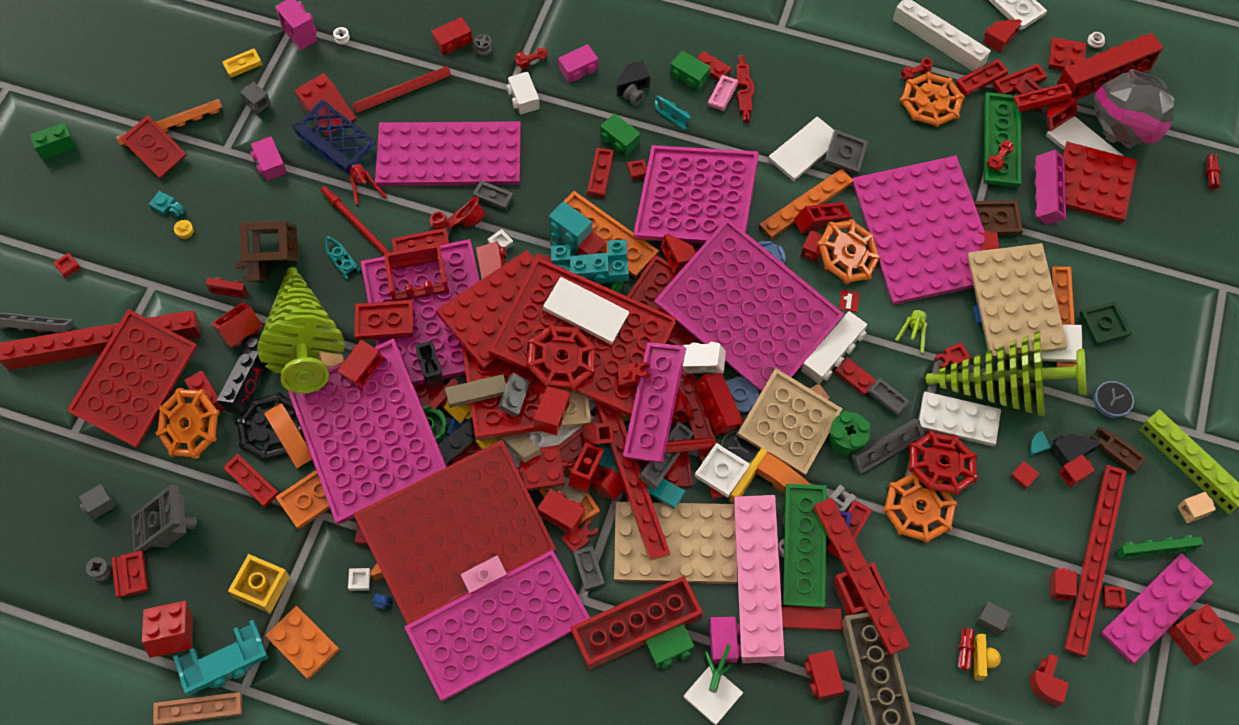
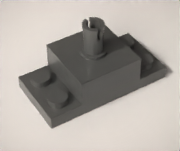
(161, 521)

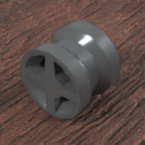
(481, 41)
(633, 95)
(103, 569)

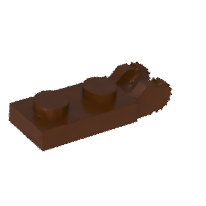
(1119, 450)

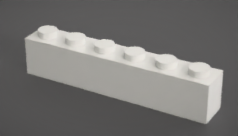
(941, 35)

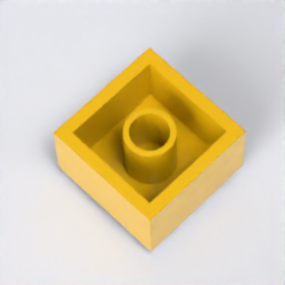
(259, 583)

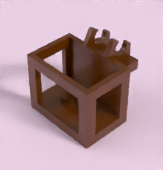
(257, 261)

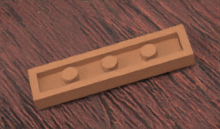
(197, 709)

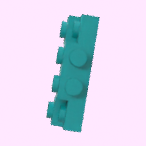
(595, 267)
(223, 664)

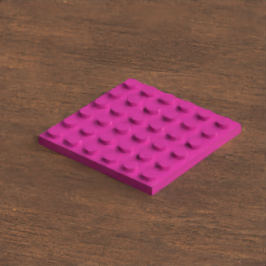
(694, 192)

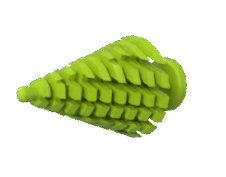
(296, 335)
(1014, 375)

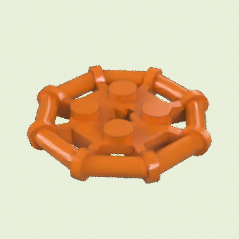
(934, 91)
(841, 255)
(196, 426)
(916, 517)

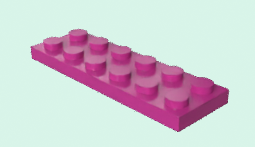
(655, 403)
(1156, 608)

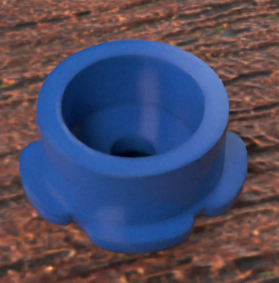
(381, 601)

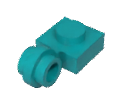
(164, 203)

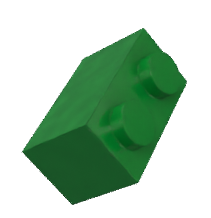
(690, 70)
(620, 134)
(53, 141)
(669, 647)

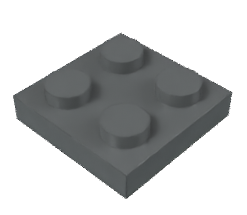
(846, 151)

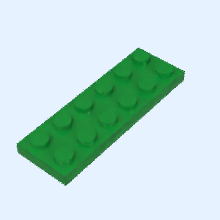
(1002, 123)
(804, 547)

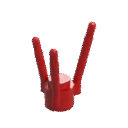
(359, 175)

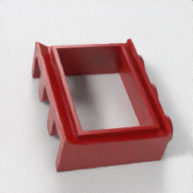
(410, 258)

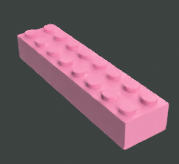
(759, 579)

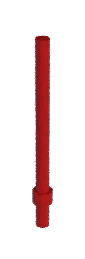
(335, 201)

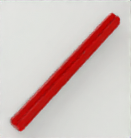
(401, 89)

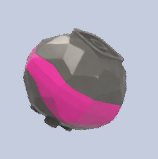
(1134, 109)

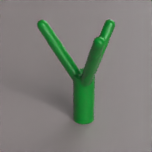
(719, 672)

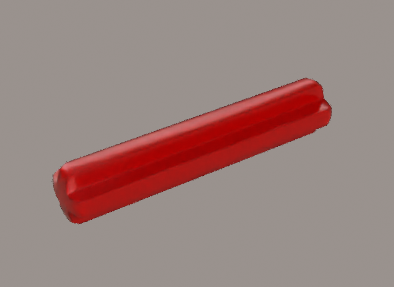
(690, 445)

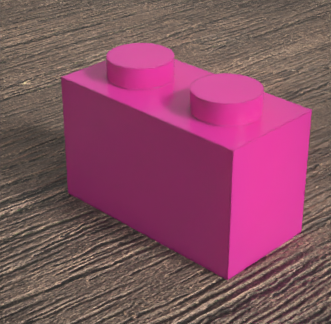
(578, 63)
(268, 158)
(724, 632)

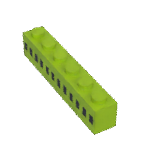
(1192, 460)

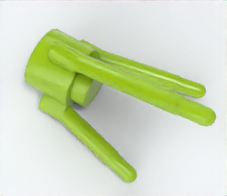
(917, 322)

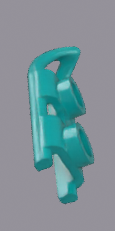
(670, 109)
(338, 254)

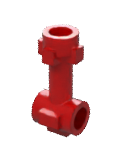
(523, 61)
(925, 66)
(996, 162)

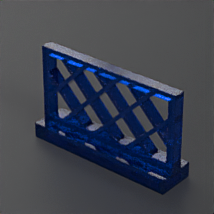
(326, 149)

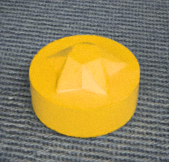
(183, 229)

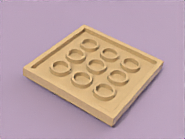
(789, 421)

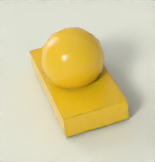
(983, 657)

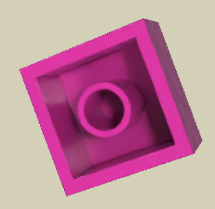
(296, 23)

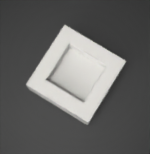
(502, 238)
(359, 579)

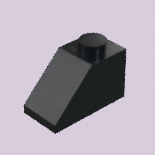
(633, 73)
(1072, 446)

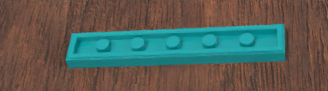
(664, 492)

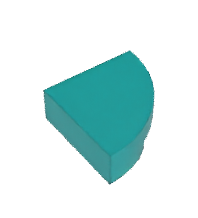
(1039, 444)

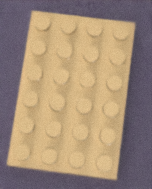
(1016, 298)
(698, 540)

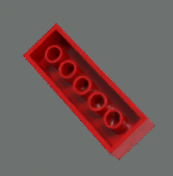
(1091, 73)
(635, 622)

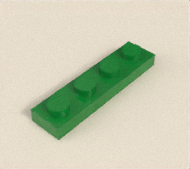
(1165, 546)

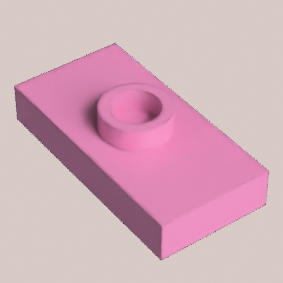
(723, 93)
(483, 574)

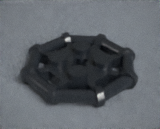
(259, 427)

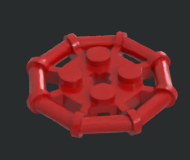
(561, 367)
(940, 471)

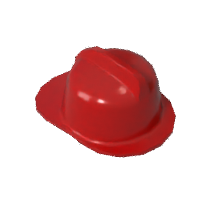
(468, 215)

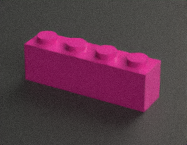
(1050, 187)

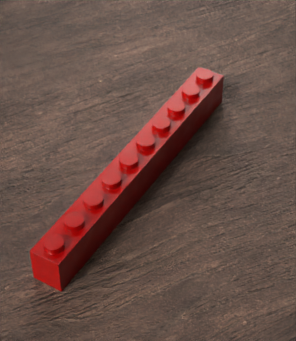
(84, 341)

